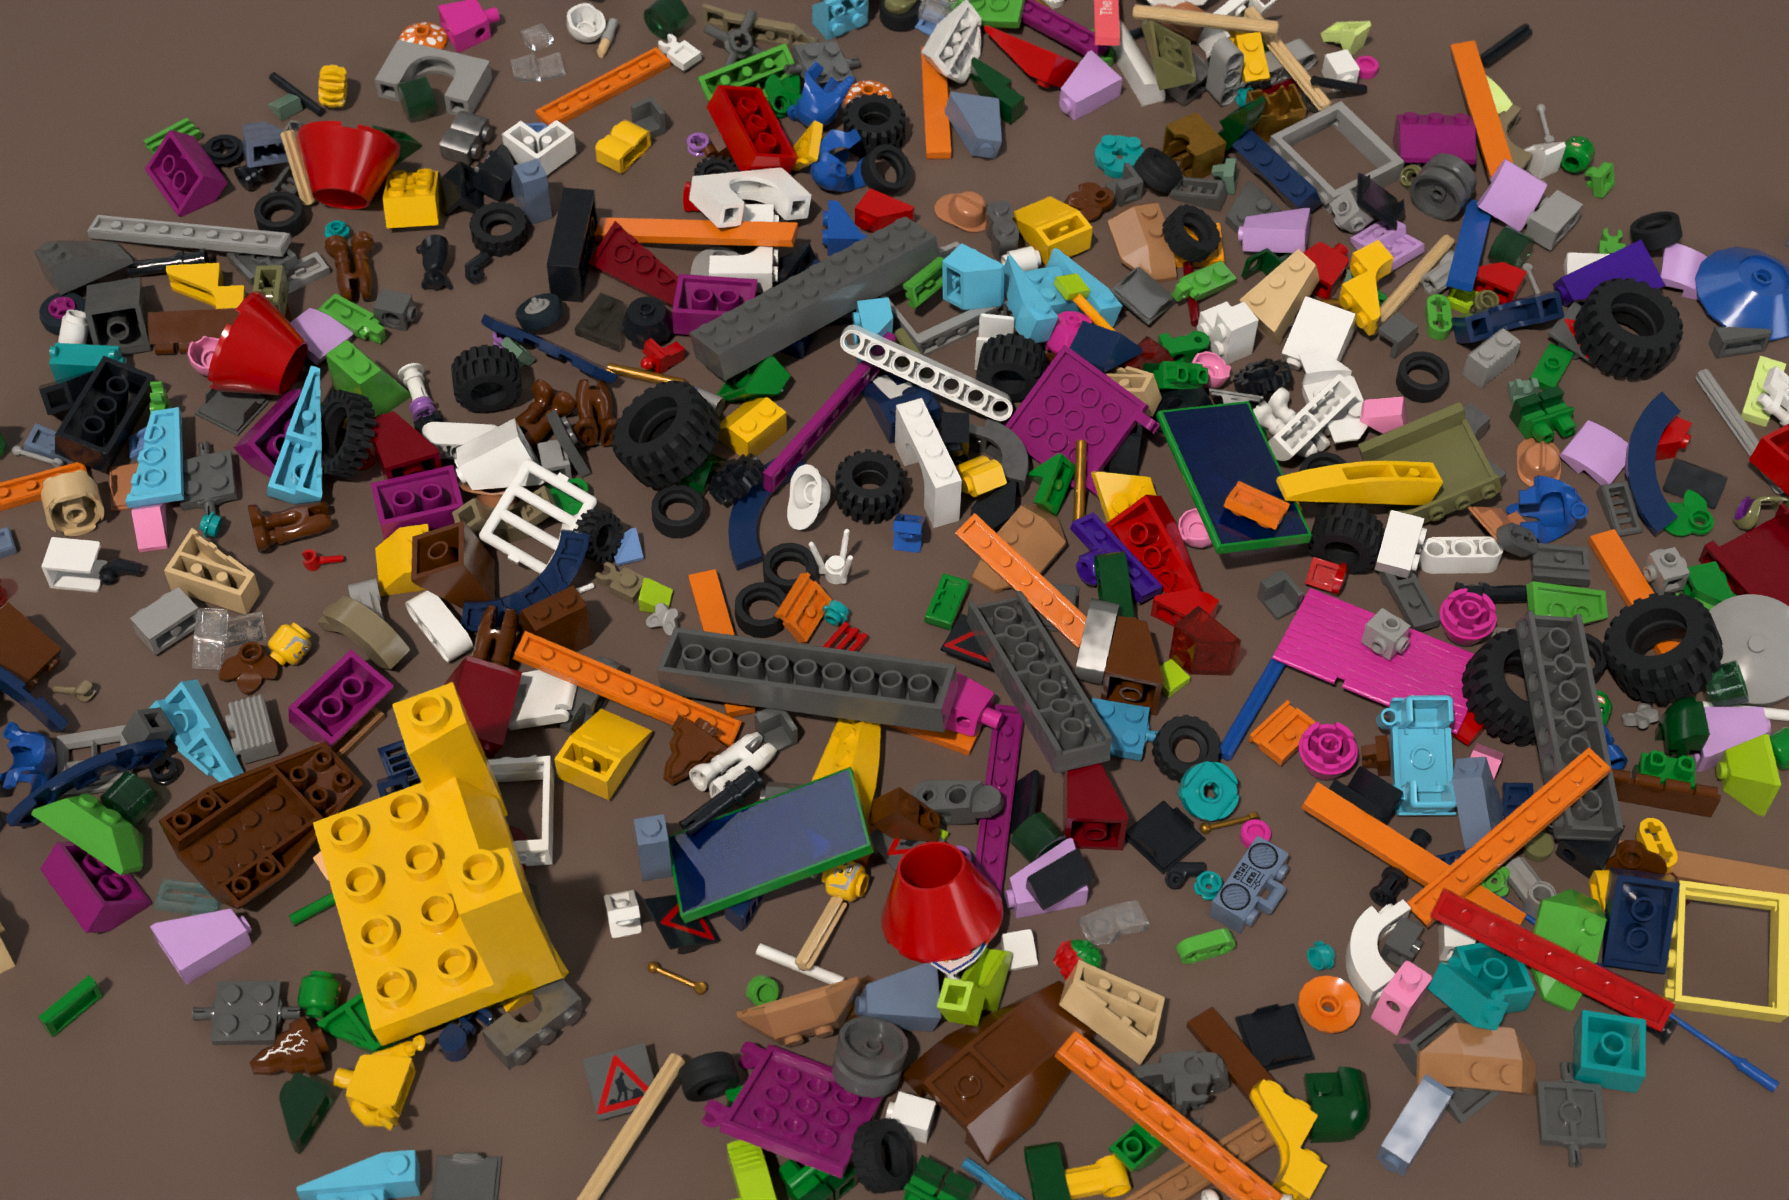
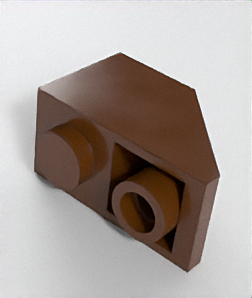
(905, 817)

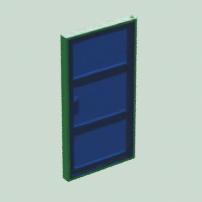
(1214, 452)
(769, 845)

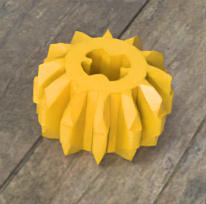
(332, 86)

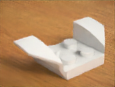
(1232, 8)
(1319, 371)

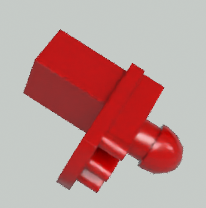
(661, 358)

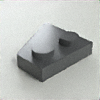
(1249, 203)
(567, 439)

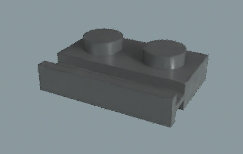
(1560, 564)

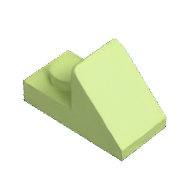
(1350, 34)

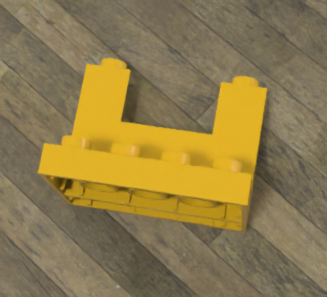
(435, 883)

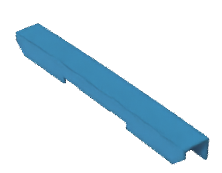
(982, 1175)

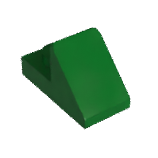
(1054, 480)

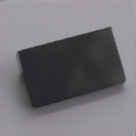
(459, 190)
(1695, 478)
(1369, 793)

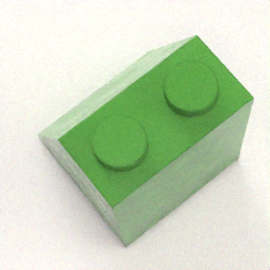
(359, 374)

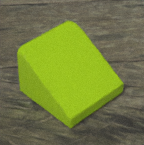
(652, 594)

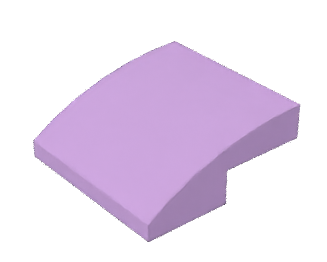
(1512, 194)
(1398, 243)
(1680, 267)
(321, 333)
(1596, 452)

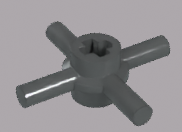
(741, 35)

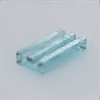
(188, 903)

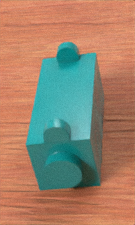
(75, 359)
(1468, 995)

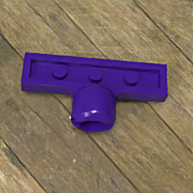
(1101, 540)

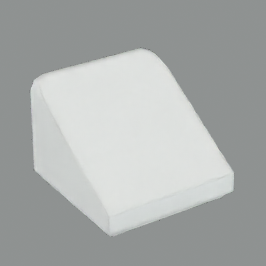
(1022, 947)

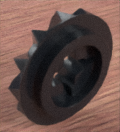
(232, 145)

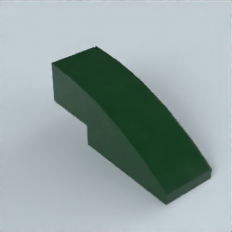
(994, 84)
(1241, 121)

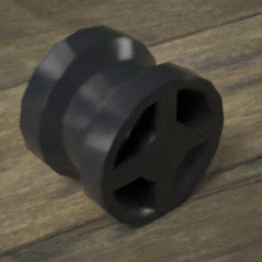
(249, 176)

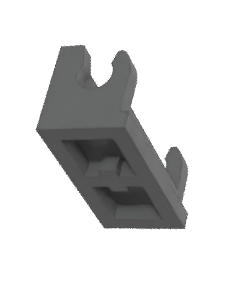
(1189, 1093)

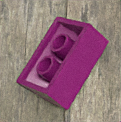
(1423, 136)
(185, 173)
(706, 298)
(265, 439)
(417, 500)
(338, 700)
(92, 890)

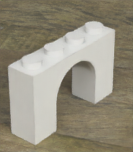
(722, 194)
(755, 264)
(920, 442)

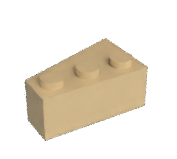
(1282, 294)
(1139, 383)
(211, 575)
(1114, 1008)

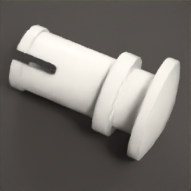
(413, 379)

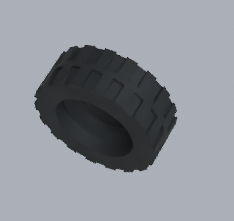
(499, 213)
(1182, 242)
(1184, 726)
(868, 1158)

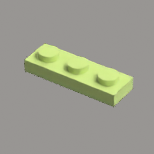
(1752, 408)

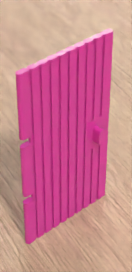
(1328, 645)

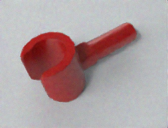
(314, 561)

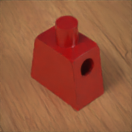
(1331, 267)

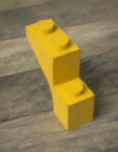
(1254, 62)
(205, 284)
(1361, 293)
(1289, 1124)

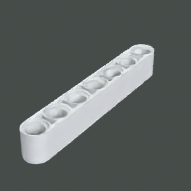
(936, 382)

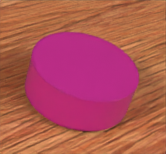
(1368, 67)
(1253, 828)

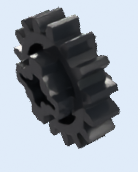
(1262, 377)
(736, 478)

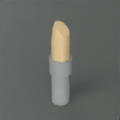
(607, 37)

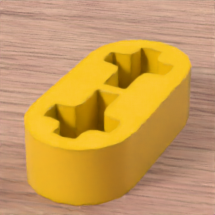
(1661, 844)

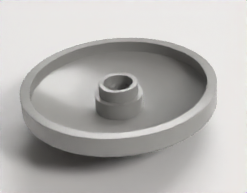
(1757, 636)

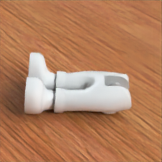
(1277, 408)
(705, 774)

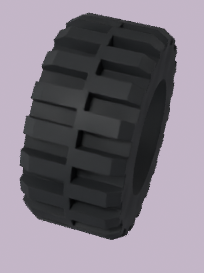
(1615, 347)
(666, 433)
(1670, 673)
(1491, 696)

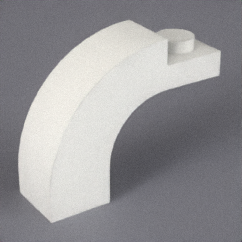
(1363, 962)

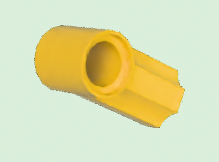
(1104, 1177)

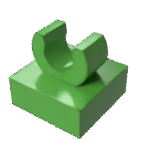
(1602, 179)

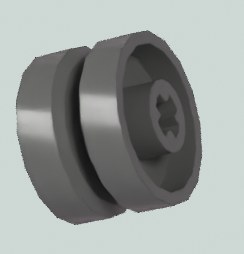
(1443, 186)
(869, 1057)

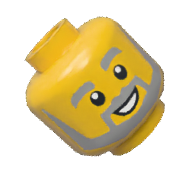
(289, 644)
(846, 881)

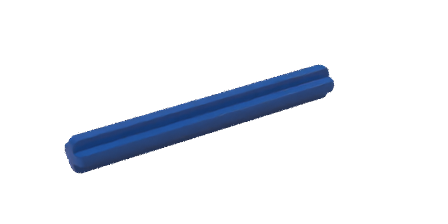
(1250, 709)

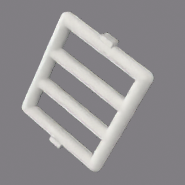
(515, 489)

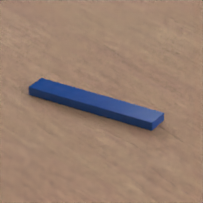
(1468, 247)

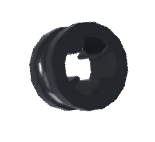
(167, 778)

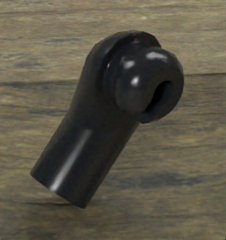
(473, 267)
(116, 568)
(1181, 872)

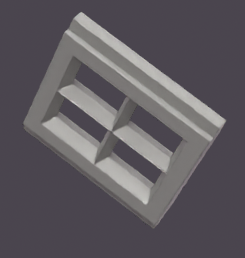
(88, 739)

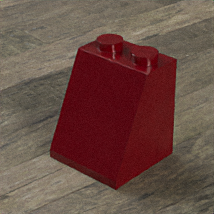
(402, 448)
(488, 698)
(1092, 810)

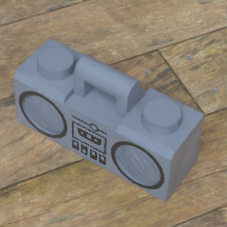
(1242, 892)

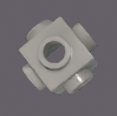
(1350, 214)
(1666, 570)
(1386, 634)

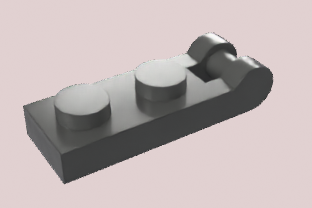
(1411, 601)

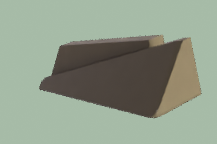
(762, 29)

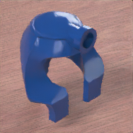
(819, 103)
(829, 168)
(1555, 506)
(32, 757)

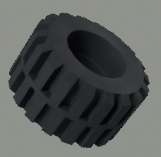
(877, 121)
(1011, 364)
(486, 378)
(869, 503)
(1347, 536)

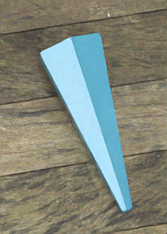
(299, 464)
(198, 731)

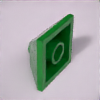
(758, 381)

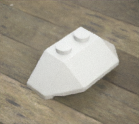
(955, 43)

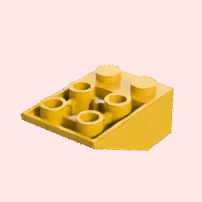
(411, 198)
(1053, 225)
(601, 753)

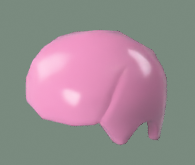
(201, 353)
(1217, 369)
(1193, 530)

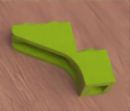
(977, 989)

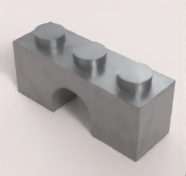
(516, 1040)

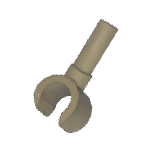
(82, 692)

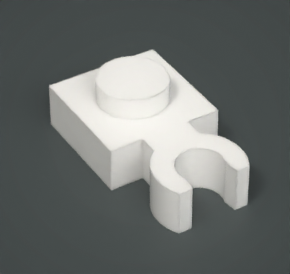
(681, 54)

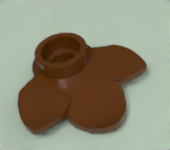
(1091, 200)
(249, 672)
(1635, 856)

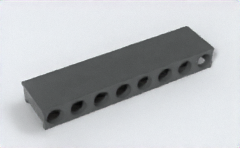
(1039, 684)
(1567, 718)

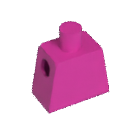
(467, 23)
(972, 708)

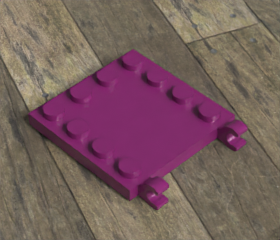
(1077, 404)
(793, 1110)

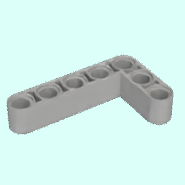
(1227, 62)

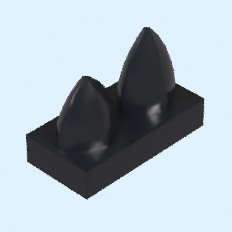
(796, 262)

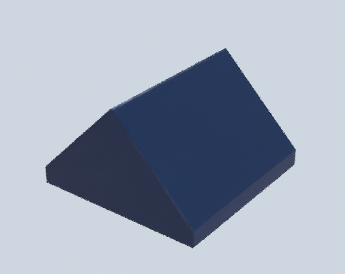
(1103, 346)

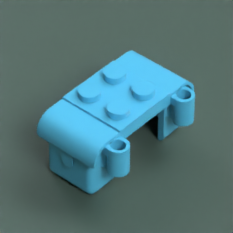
(1421, 753)

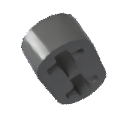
(1517, 539)

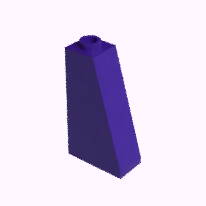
(1625, 263)

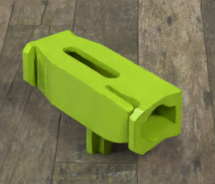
(749, 1171)

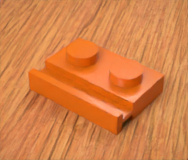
(1256, 505)
(803, 607)
(1281, 732)

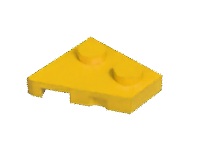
(808, 146)

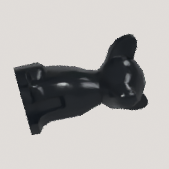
(434, 254)

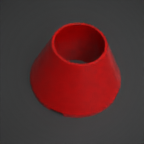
(345, 163)
(258, 351)
(939, 905)

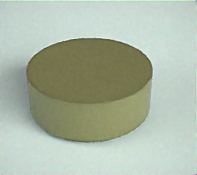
(1539, 847)

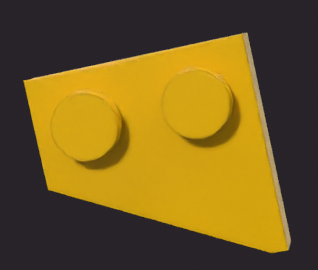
(1120, 491)

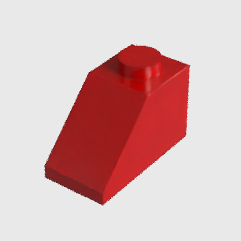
(880, 210)
(1501, 279)
(1673, 438)
(1176, 605)

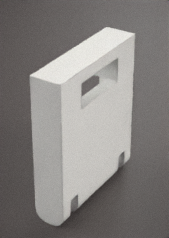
(539, 700)

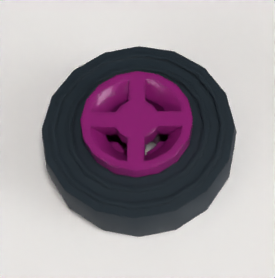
(55, 308)

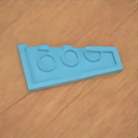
(160, 462)

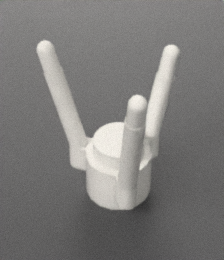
(836, 567)

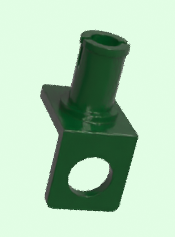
(1266, 262)

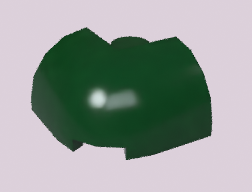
(1683, 727)
(1339, 1102)

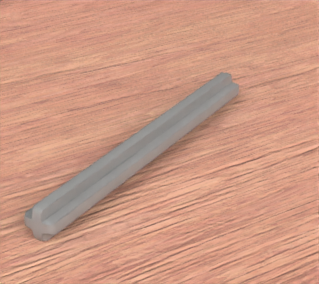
(1731, 416)

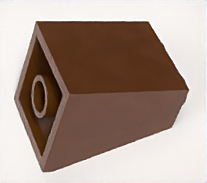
(453, 565)
(559, 619)
(25, 648)
(1133, 666)

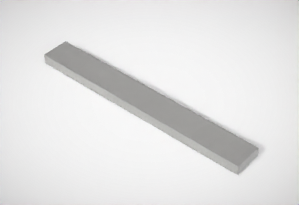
(189, 235)

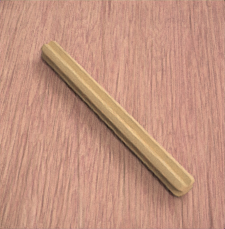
(1205, 20)
(1292, 65)
(1413, 280)
(632, 1128)

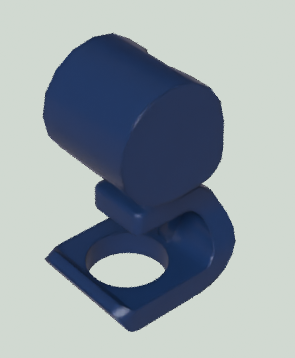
(454, 1038)

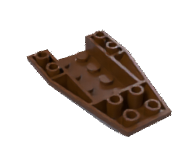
(258, 823)
(1000, 1072)

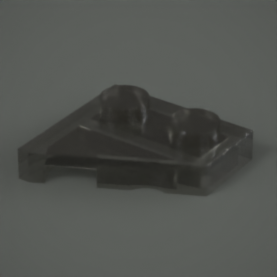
(603, 322)

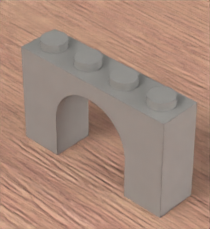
(412, 60)

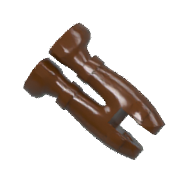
(338, 249)
(544, 400)
(600, 401)
(289, 524)
(504, 638)

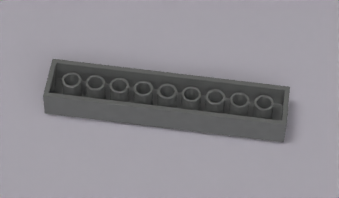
(813, 298)
(809, 679)

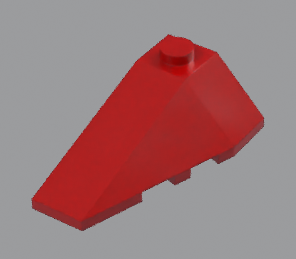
(1035, 61)
(1156, 542)

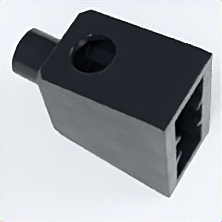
(1585, 854)

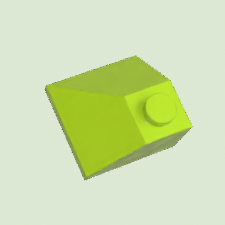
(1750, 774)

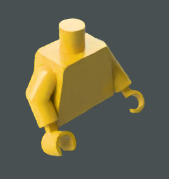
(380, 1083)

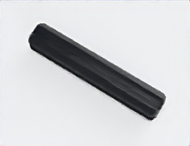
(1505, 44)

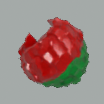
(1074, 950)

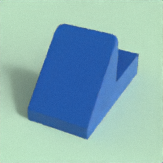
(908, 532)

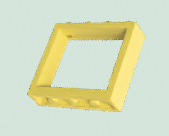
(1778, 953)

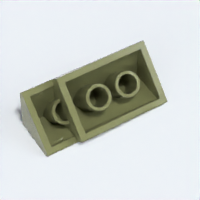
(1169, 55)

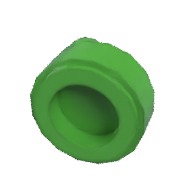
(762, 990)

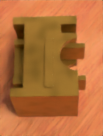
(1279, 110)
(1194, 145)

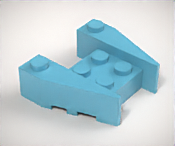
(1038, 302)
(375, 1178)

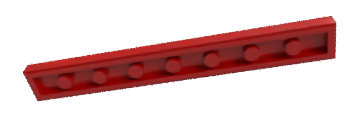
(1552, 959)

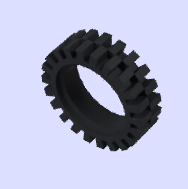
(357, 437)

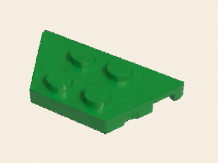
(352, 1026)

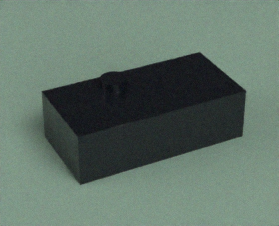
(572, 244)
(104, 414)

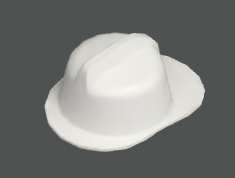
(807, 496)

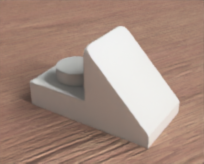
(623, 913)

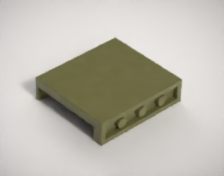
(1452, 448)

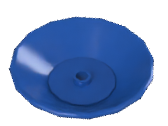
(1745, 290)

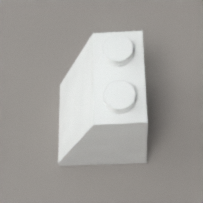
(1319, 329)
(495, 458)

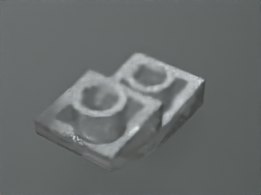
(531, 69)
(209, 638)
(1110, 922)

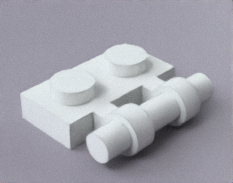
(1777, 387)

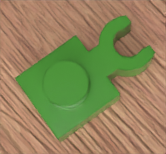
(1610, 244)
(158, 397)

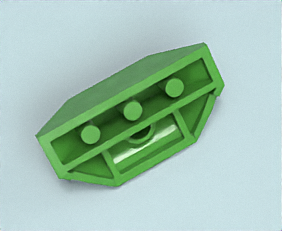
(749, 71)
(96, 831)
(1575, 924)

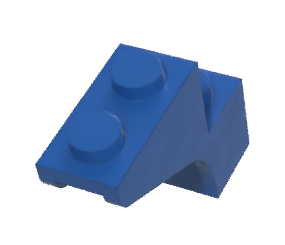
(841, 229)

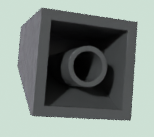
(118, 315)

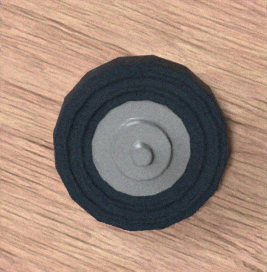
(539, 311)

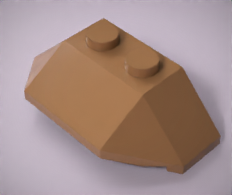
(1140, 240)
(1033, 535)
(804, 1014)
(1478, 1060)

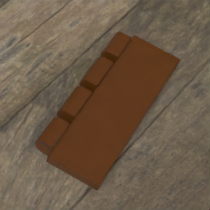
(186, 326)
(1671, 795)

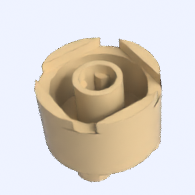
(72, 503)

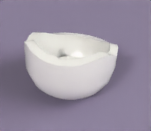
(585, 30)

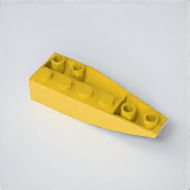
(1364, 483)
(854, 746)

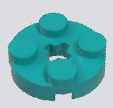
(1110, 147)
(1192, 792)

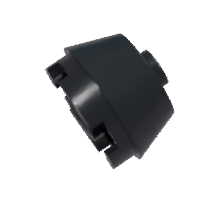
(645, 320)

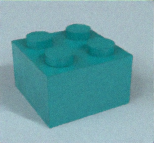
(1498, 972)
(1609, 1050)

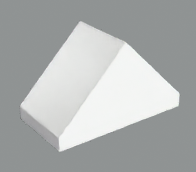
(1545, 158)

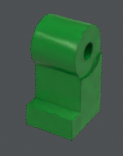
(1185, 347)

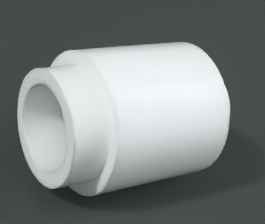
(1025, 257)
(74, 328)

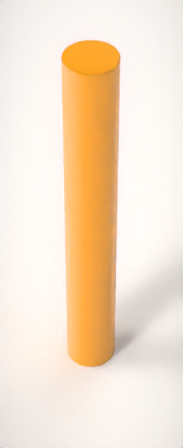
(1091, 312)

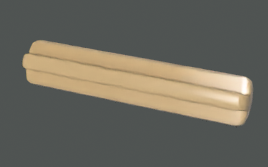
(297, 167)
(820, 933)

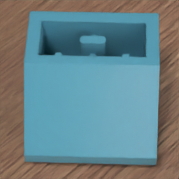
(839, 16)
(972, 279)
(873, 316)

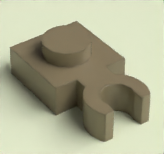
(622, 584)

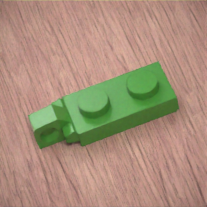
(1204, 282)
(355, 318)

